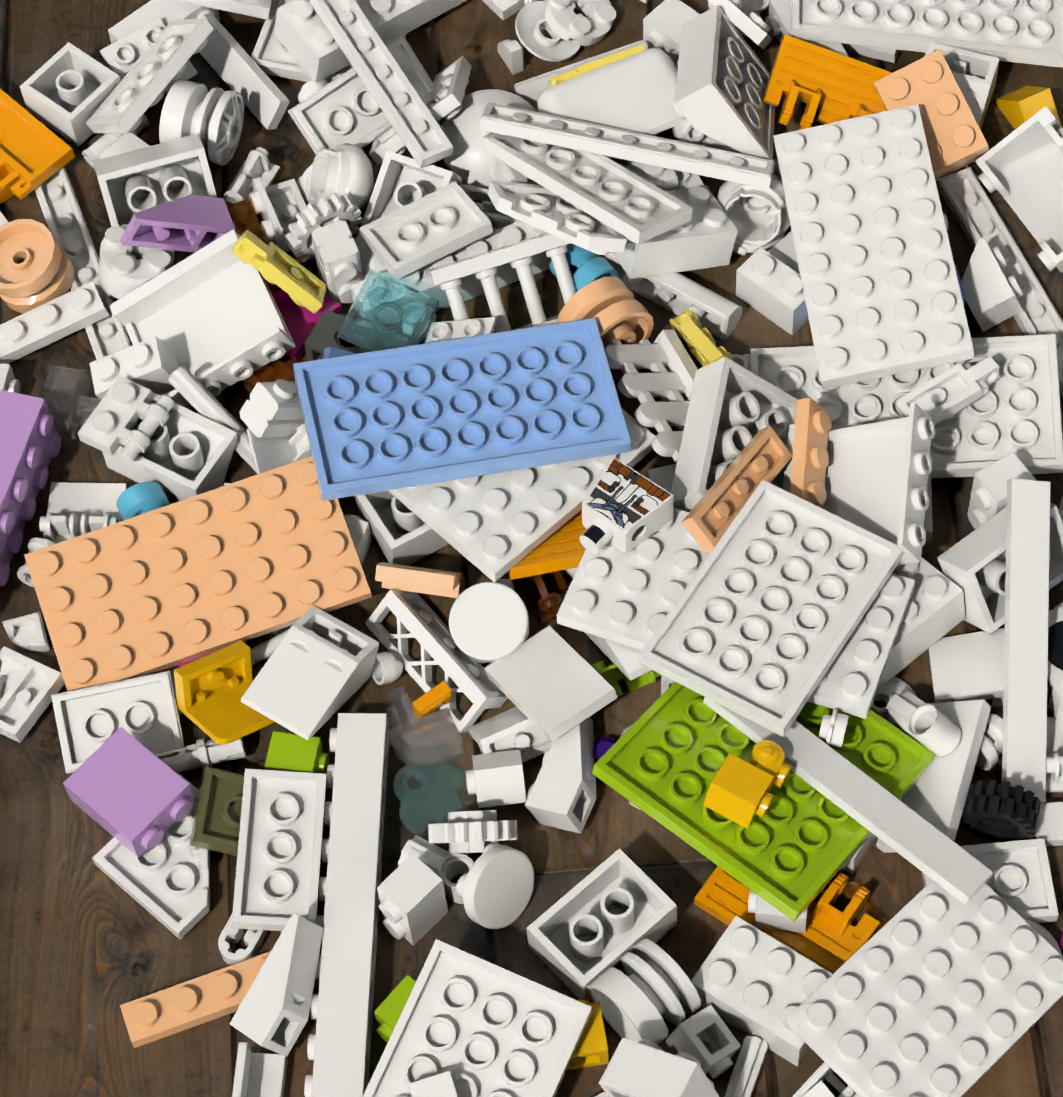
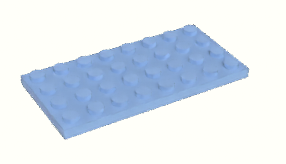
(460, 408)

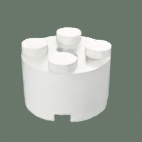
(128, 267)

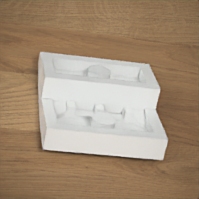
(968, 666)

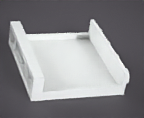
(210, 315)
(880, 478)

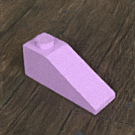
(180, 224)

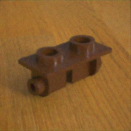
(546, 594)

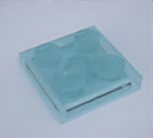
(387, 314)

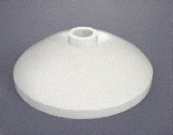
(463, 132)

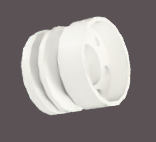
(211, 114)
(648, 992)

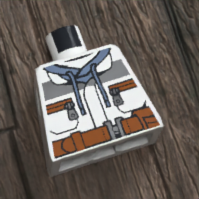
(623, 509)

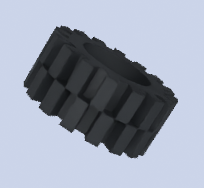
(1000, 811)

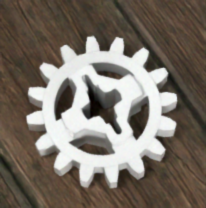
(317, 216)
(472, 831)

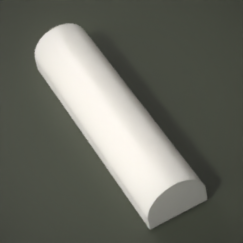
(680, 293)

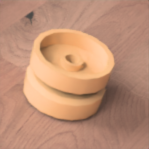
(32, 265)
(614, 309)

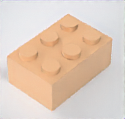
(947, 120)

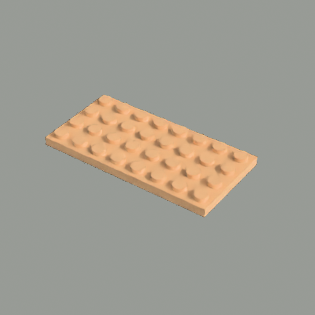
(195, 576)

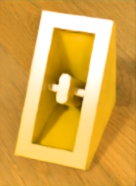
(1025, 103)

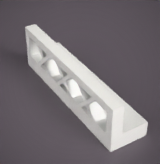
(436, 642)

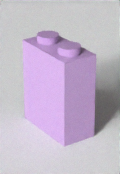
(130, 792)

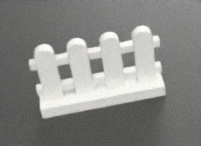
(670, 378)

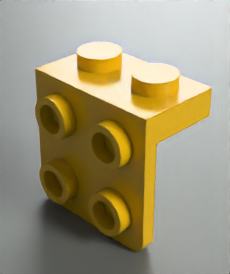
(212, 692)

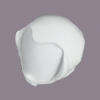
(338, 171)
(756, 213)

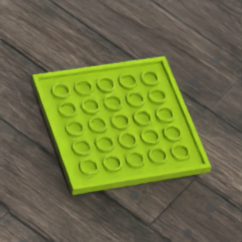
(803, 838)

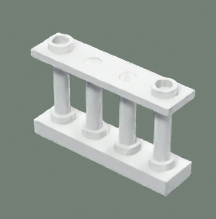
(485, 268)

